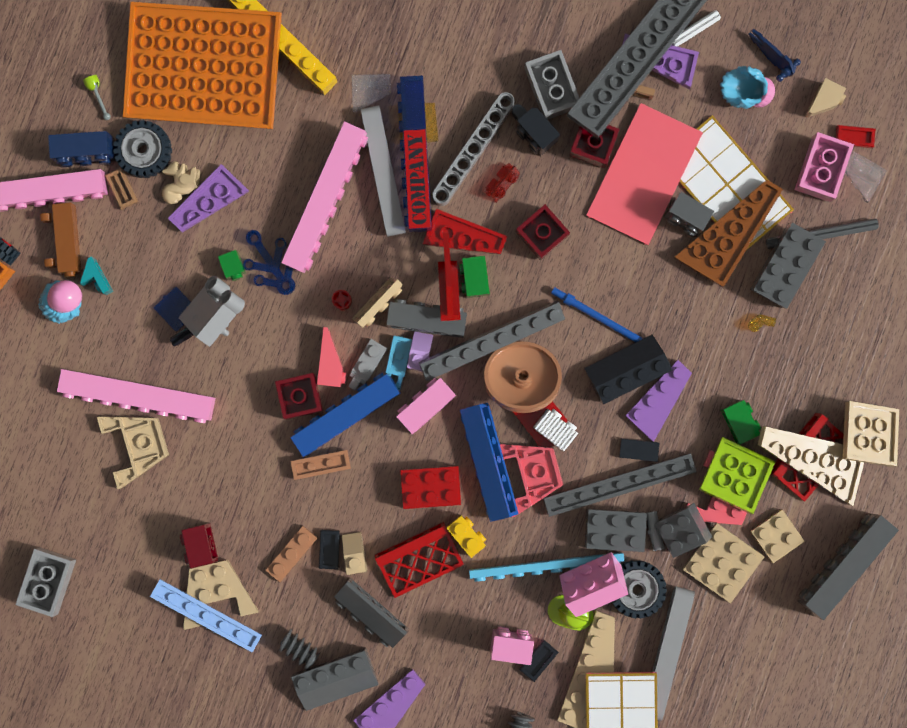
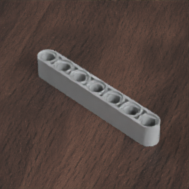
(481, 143)
(383, 171)
(671, 644)

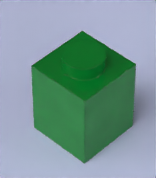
(232, 265)

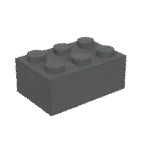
(615, 530)

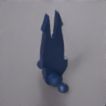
(775, 56)

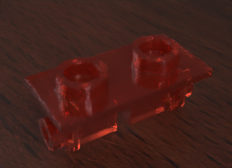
(497, 189)

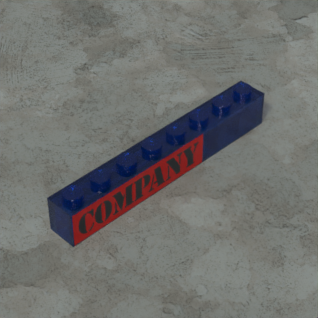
(415, 153)

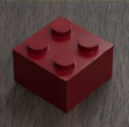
(594, 150)
(542, 232)
(299, 396)
(199, 545)

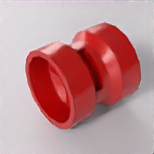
(340, 297)

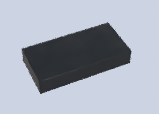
(639, 450)
(329, 549)
(541, 659)

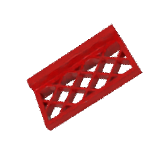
(448, 285)
(811, 429)
(408, 547)

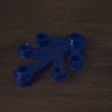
(271, 265)

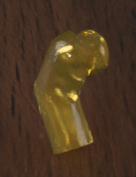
(760, 320)

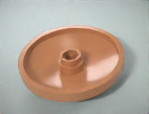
(522, 377)

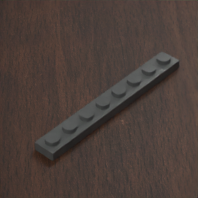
(491, 340)
(619, 485)

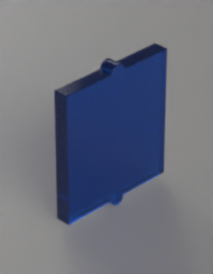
(172, 307)

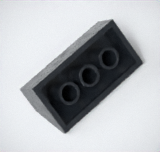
(627, 369)

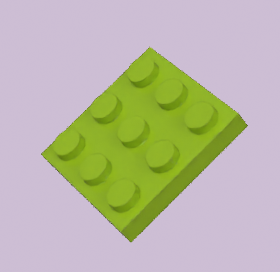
(737, 475)

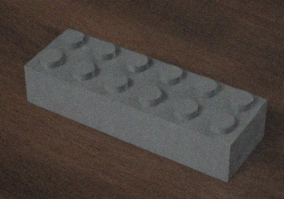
(847, 565)

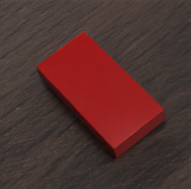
(858, 136)

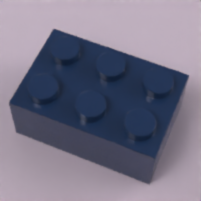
(81, 148)

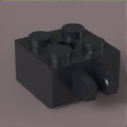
(535, 129)

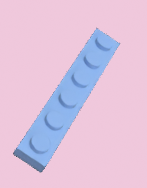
(206, 615)

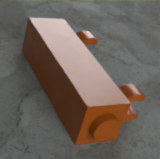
(66, 239)

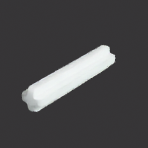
(697, 27)

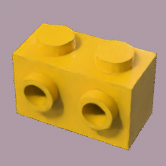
(466, 536)

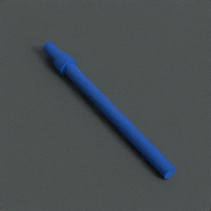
(569, 300)

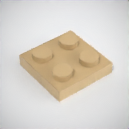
(777, 536)

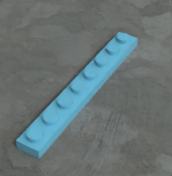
(535, 568)

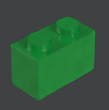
(475, 277)
(741, 422)

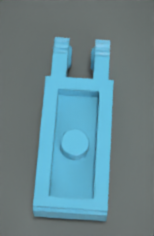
(399, 358)

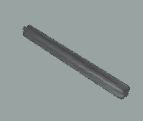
(835, 231)

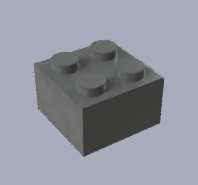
(688, 214)
(683, 530)

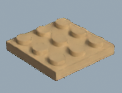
(378, 302)
(871, 434)
(723, 563)

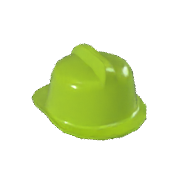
(562, 616)

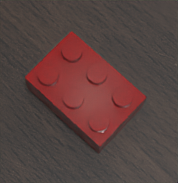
(430, 487)

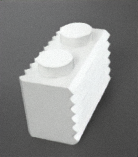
(555, 429)

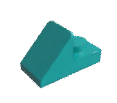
(94, 272)

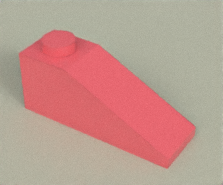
(330, 365)

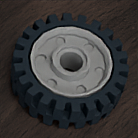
(132, 138)
(652, 592)

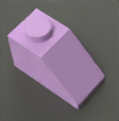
(419, 350)

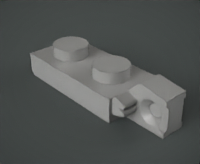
(367, 363)

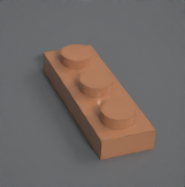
(320, 464)
(291, 554)

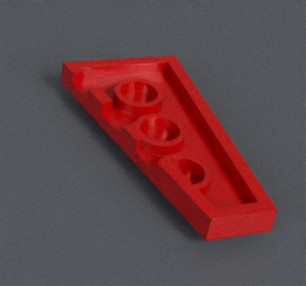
(463, 234)

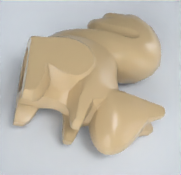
(184, 182)

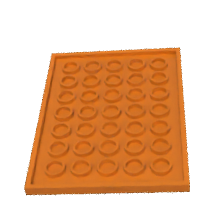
(202, 65)

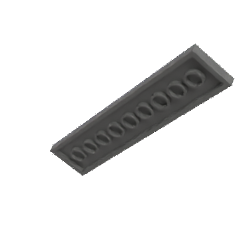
(632, 63)

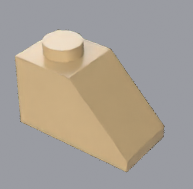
(826, 98)
(354, 553)

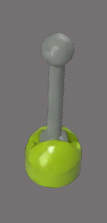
(92, 84)

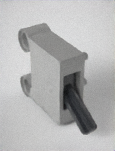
(209, 313)

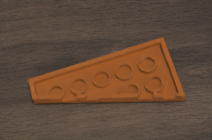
(725, 242)

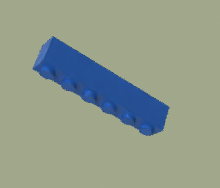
(346, 414)
(489, 462)

